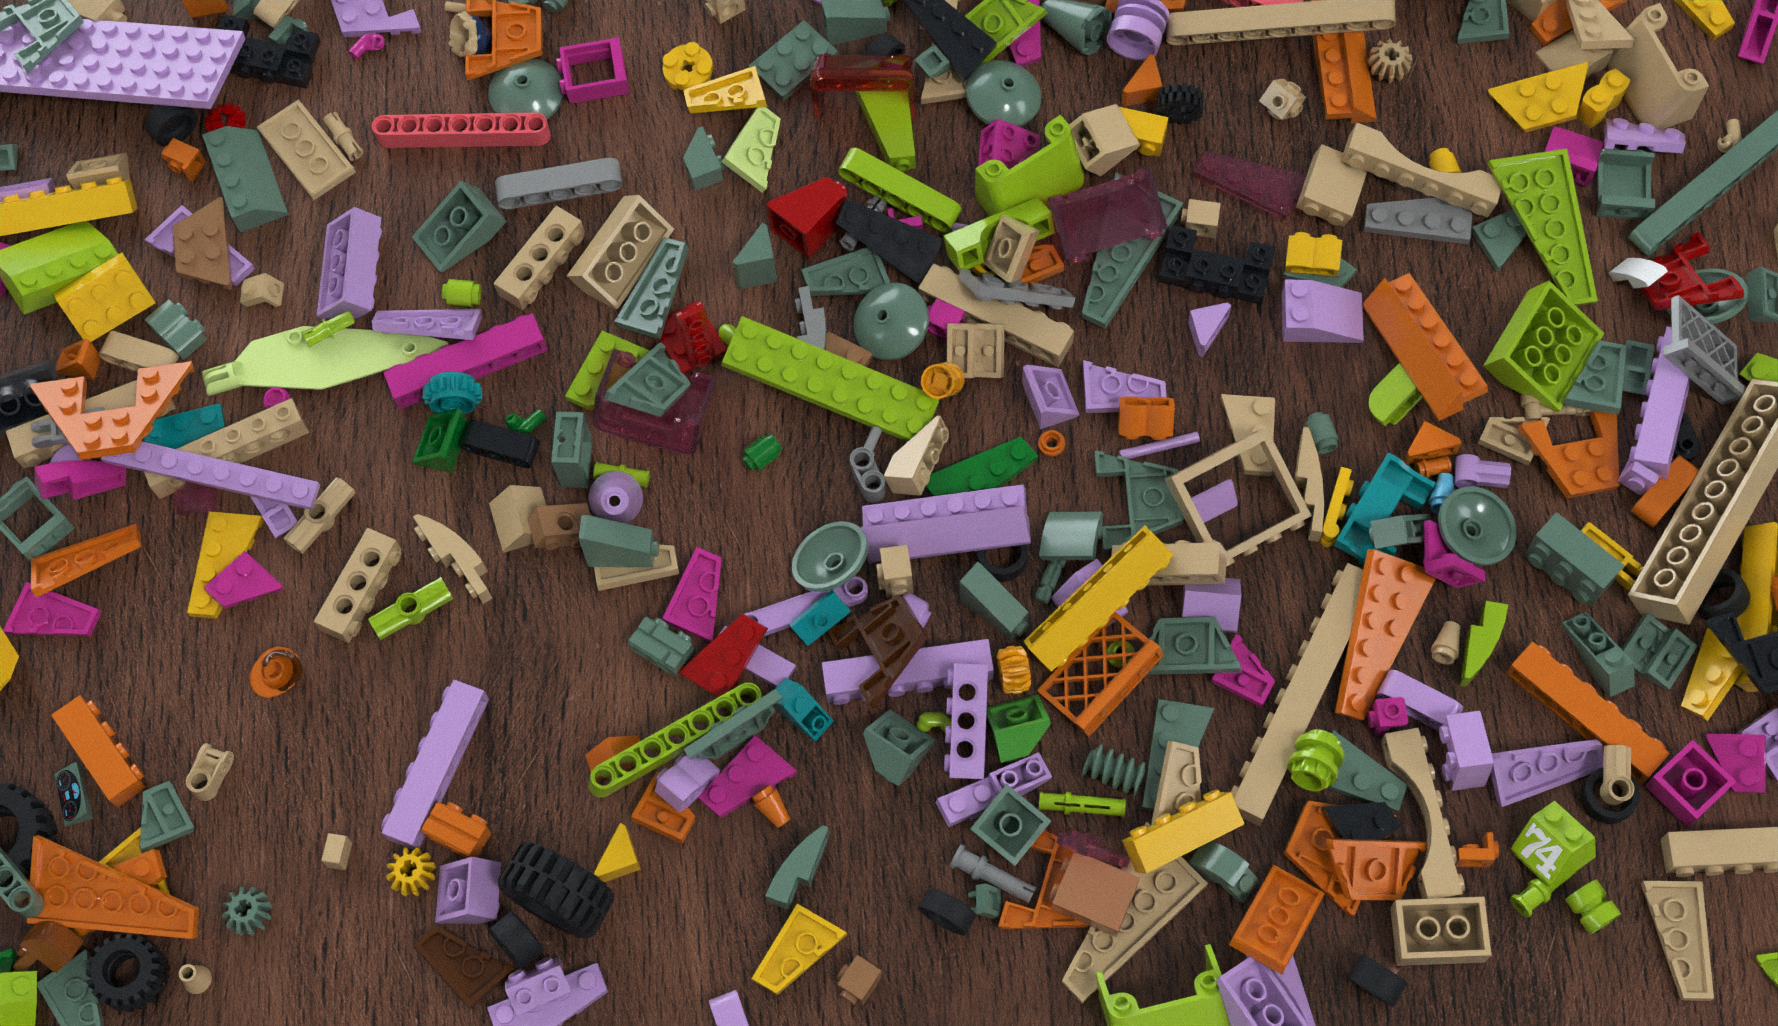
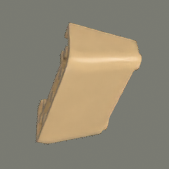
(1656, 88)

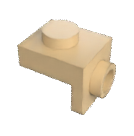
(261, 289)

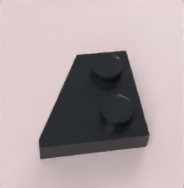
(1361, 821)

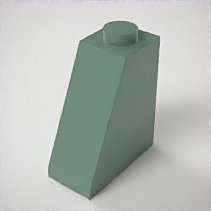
(853, 19)
(616, 543)
(993, 602)

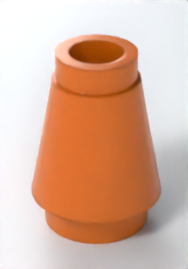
(771, 805)

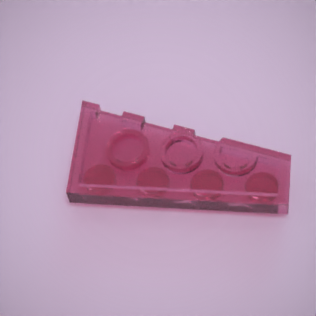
(1258, 184)

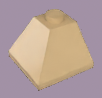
(1566, 53)

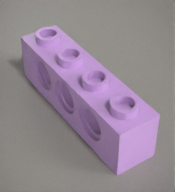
(977, 677)

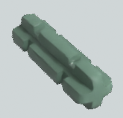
(1049, 581)

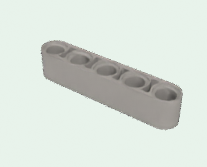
(558, 183)

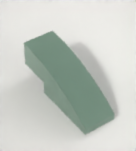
(798, 868)

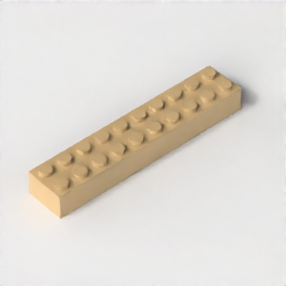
(1712, 510)

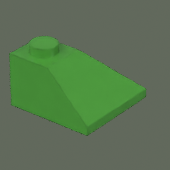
(1017, 726)

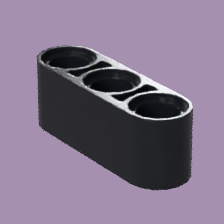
(499, 443)

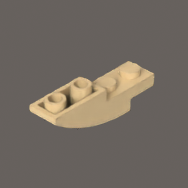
(455, 552)

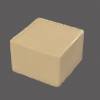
(336, 851)

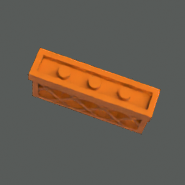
(1114, 691)

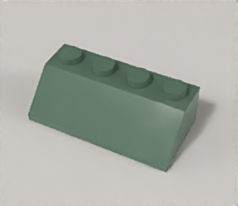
(245, 176)

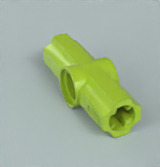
(395, 617)

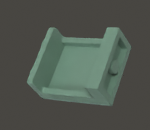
(1624, 184)

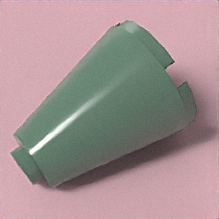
(1078, 23)

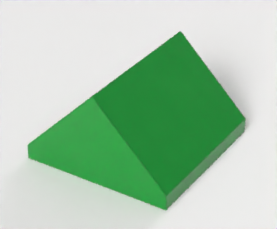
(440, 441)

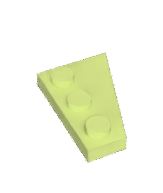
(753, 148)

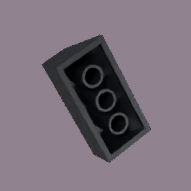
(17, 400)

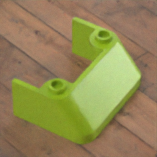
(1202, 1009)

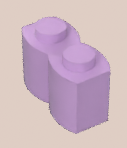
(685, 781)

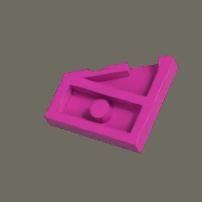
(241, 582)

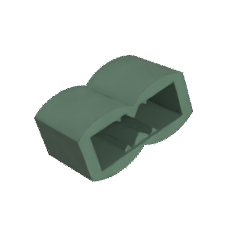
(175, 329)

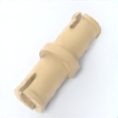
(343, 136)

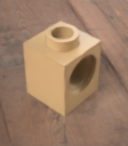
(1201, 217)

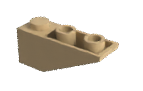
(913, 463)

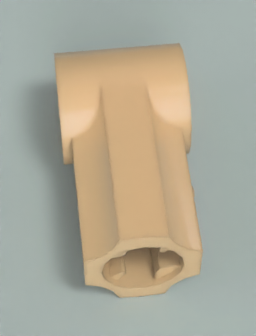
(1617, 771)

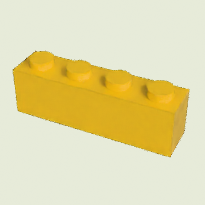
(1183, 831)

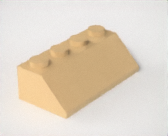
(620, 251)

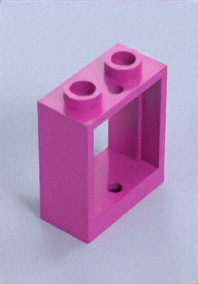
(588, 53)

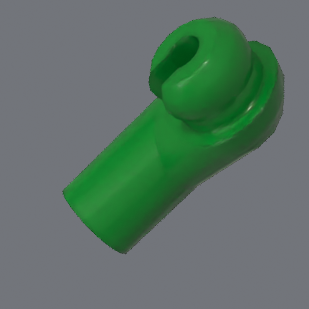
(525, 425)

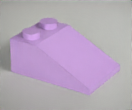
(1321, 313)
(1256, 997)

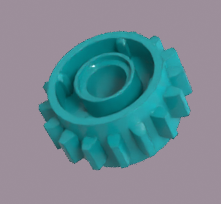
(452, 391)

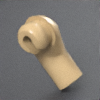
(1732, 138)

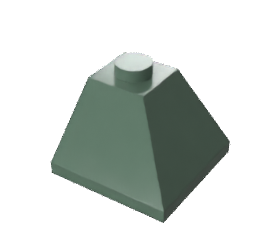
(896, 746)

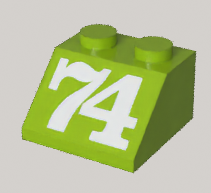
(1554, 845)

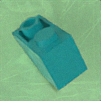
(802, 709)

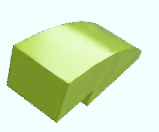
(1482, 639)

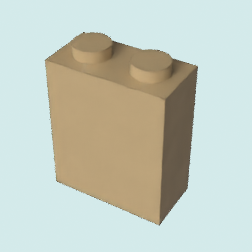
(1331, 187)

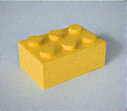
(104, 298)

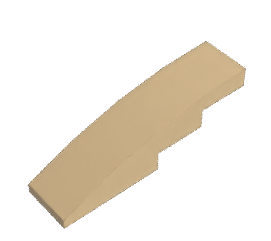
(1309, 477)

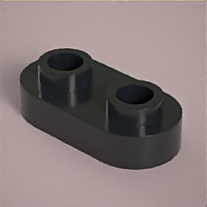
(1688, 436)

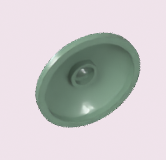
(537, 95)
(992, 99)
(1723, 310)
(901, 329)
(1485, 518)
(830, 556)

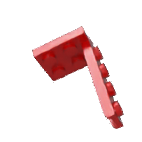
(691, 338)

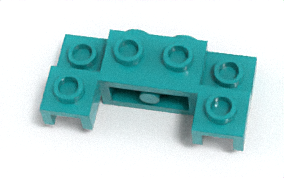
(1379, 500)

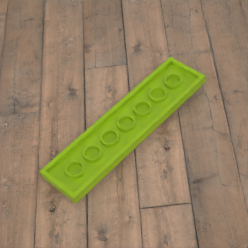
(828, 380)

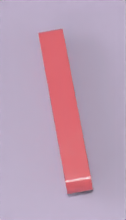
(470, 137)

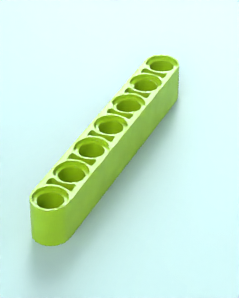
(663, 746)

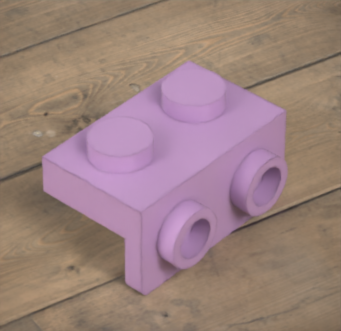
(536, 986)

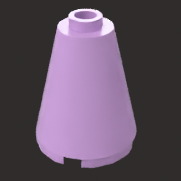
(620, 485)

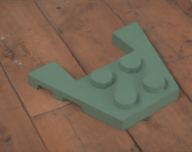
(46, 22)
(1147, 495)

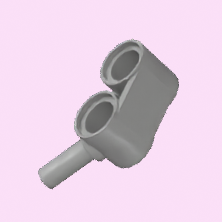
(870, 472)

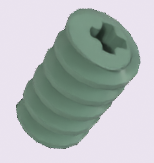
(1114, 769)

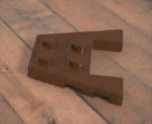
(892, 637)

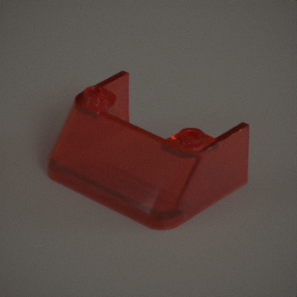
(863, 74)

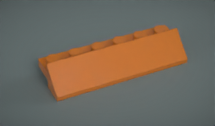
(1344, 76)
(1424, 346)

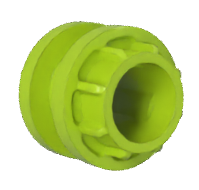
(1316, 760)

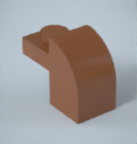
(50, 944)

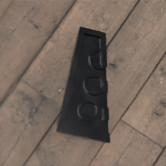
(953, 33)
(898, 243)

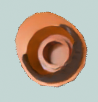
(275, 672)

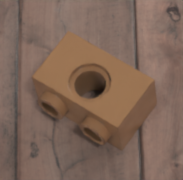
(545, 524)

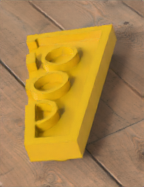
(1709, 16)
(223, 541)

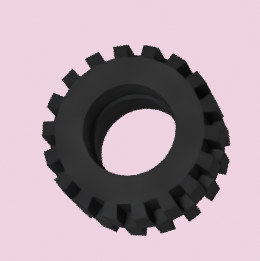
(108, 961)

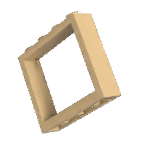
(1176, 485)

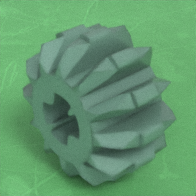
(238, 907)

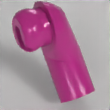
(367, 42)

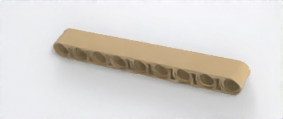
(1279, 21)

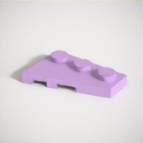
(1633, 136)
(1106, 386)

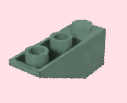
(1601, 655)

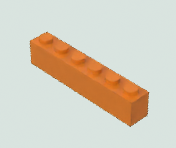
(1584, 709)

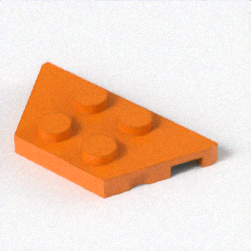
(1374, 867)

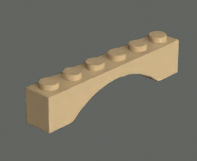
(1373, 153)
(1407, 759)

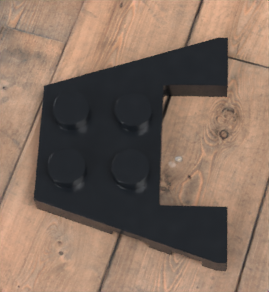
(1755, 656)

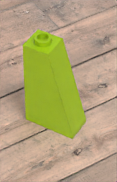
(891, 125)

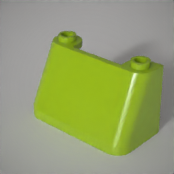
(1043, 175)

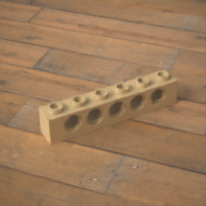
(241, 441)

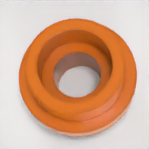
(1053, 436)

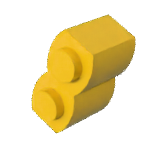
(1603, 98)
(1313, 255)

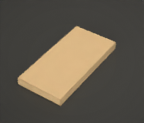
(306, 149)

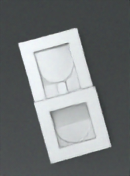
(1638, 271)

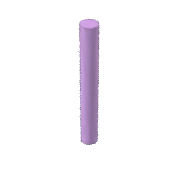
(1161, 445)

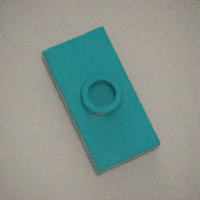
(820, 617)

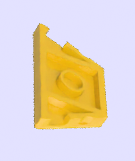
(1543, 98)

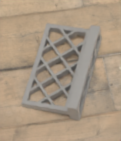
(1703, 353)

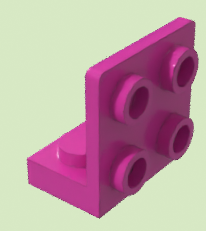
(1007, 143)
(1582, 153)
(1444, 564)

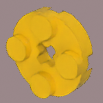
(687, 55)

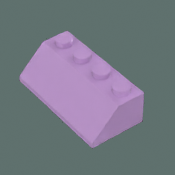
(349, 264)

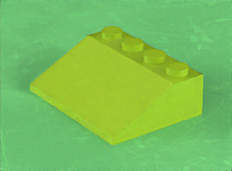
(50, 262)
(1544, 346)

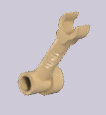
(1535, 410)

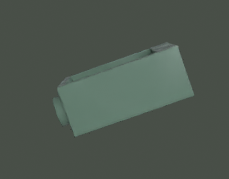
(573, 456)
(43, 538)

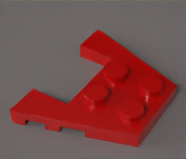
(1685, 282)

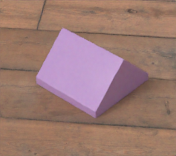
(1048, 395)
(1214, 601)

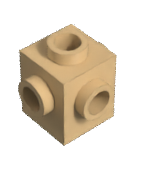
(1283, 99)

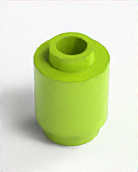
(461, 293)

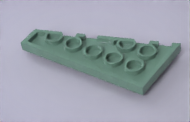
(1121, 266)

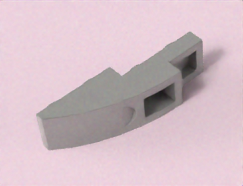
(814, 324)

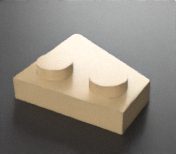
(1503, 437)

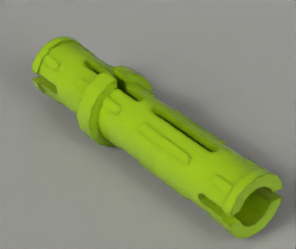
(1081, 804)

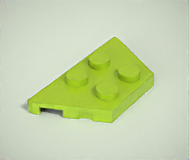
(1005, 20)

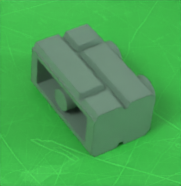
(661, 646)

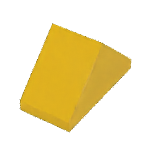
(618, 858)

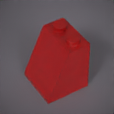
(808, 214)

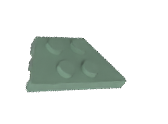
(651, 384)
(1193, 647)
(730, 734)

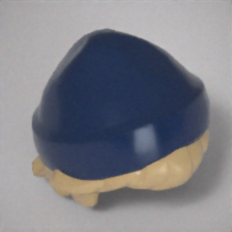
(469, 35)

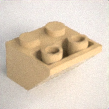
(1103, 138)

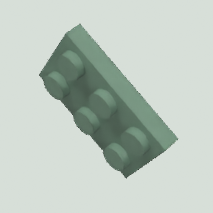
(790, 60)

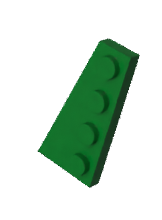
(983, 471)

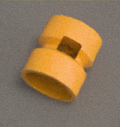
(942, 380)

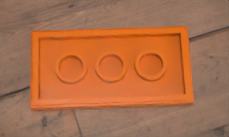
(1277, 919)

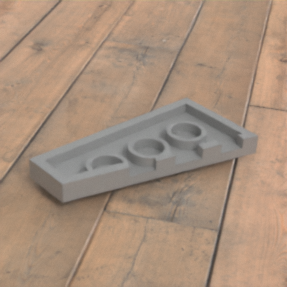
(1420, 219)
(990, 287)

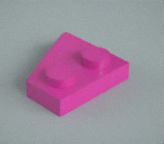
(1250, 684)
(1742, 758)

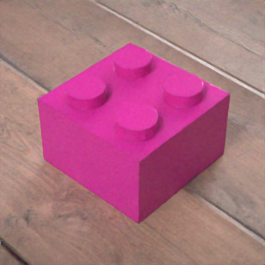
(1690, 783)

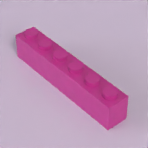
(478, 357)

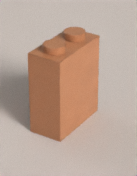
(1094, 893)

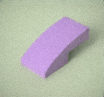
(276, 515)

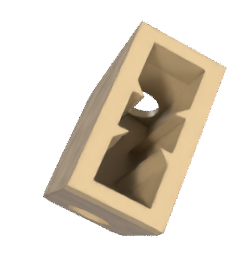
(100, 10)

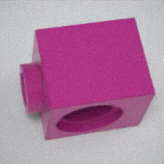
(940, 315)

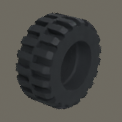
(33, 820)
(556, 890)

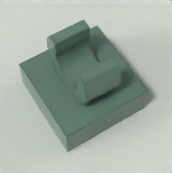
(987, 901)

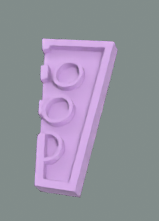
(163, 240)

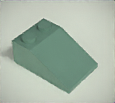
(458, 226)

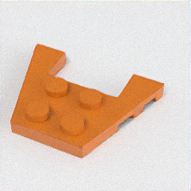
(515, 36)
(1582, 465)
(1311, 855)
(1022, 917)

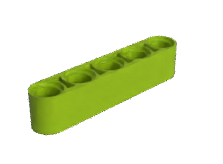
(899, 190)

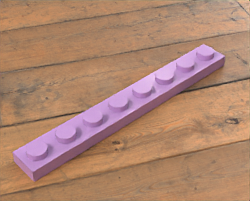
(219, 474)

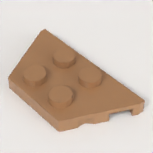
(203, 245)

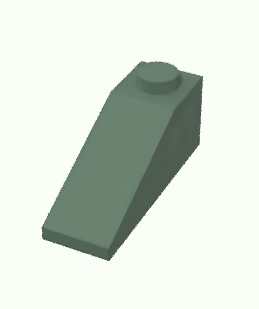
(1398, 530)

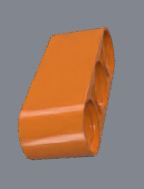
(1665, 492)

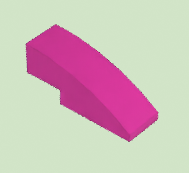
(1759, 31)
(78, 478)

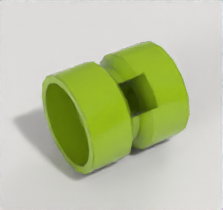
(1593, 907)

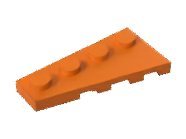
(80, 558)

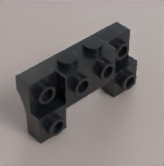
(274, 61)
(1215, 272)

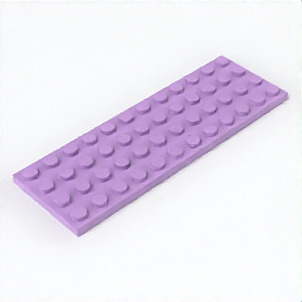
(125, 63)

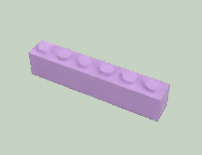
(1661, 413)
(923, 673)
(435, 764)

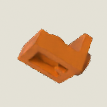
(1474, 856)

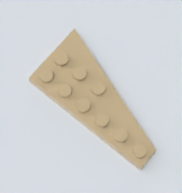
(1154, 904)

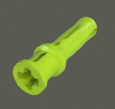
(1533, 896)

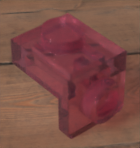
(195, 498)

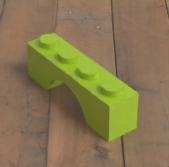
(969, 244)

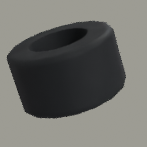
(516, 939)
(1377, 980)

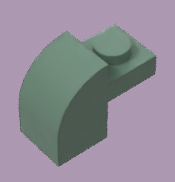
(1226, 868)

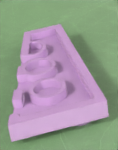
(434, 323)
(1539, 769)
(585, 988)

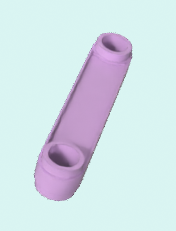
(780, 615)

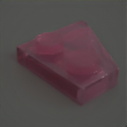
(1090, 846)

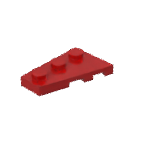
(726, 657)

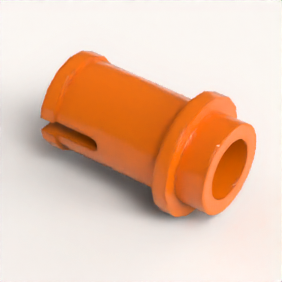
(1433, 466)

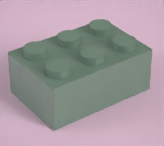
(1573, 560)

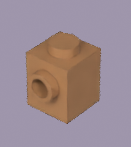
(858, 980)

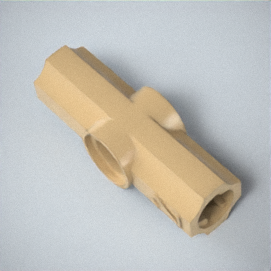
(308, 527)

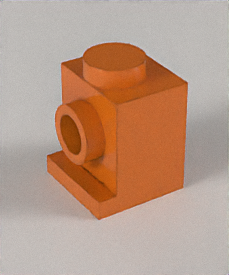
(183, 159)

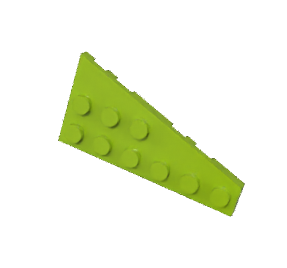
(1547, 206)

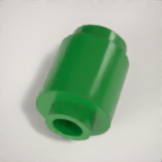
(761, 452)

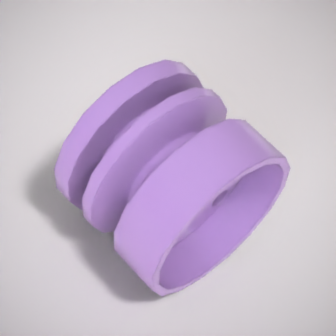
(1137, 28)

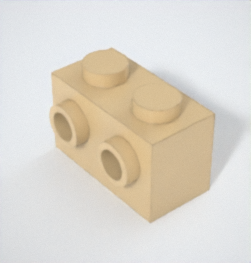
(895, 571)

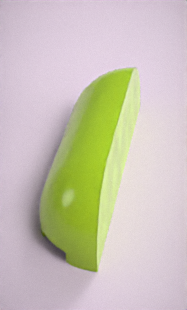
(1393, 397)

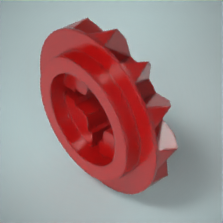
(235, 117)

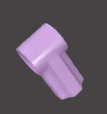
(1475, 472)

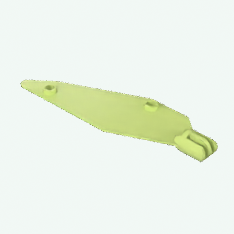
(289, 362)

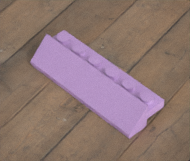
(949, 523)

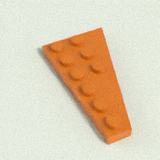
(1383, 616)

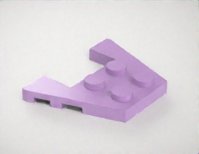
(371, 17)

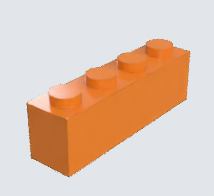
(99, 751)

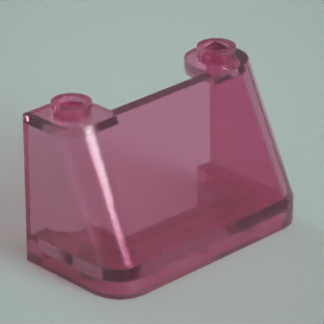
(1107, 215)
(674, 431)

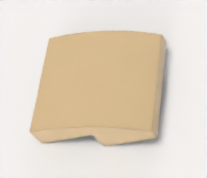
(977, 348)

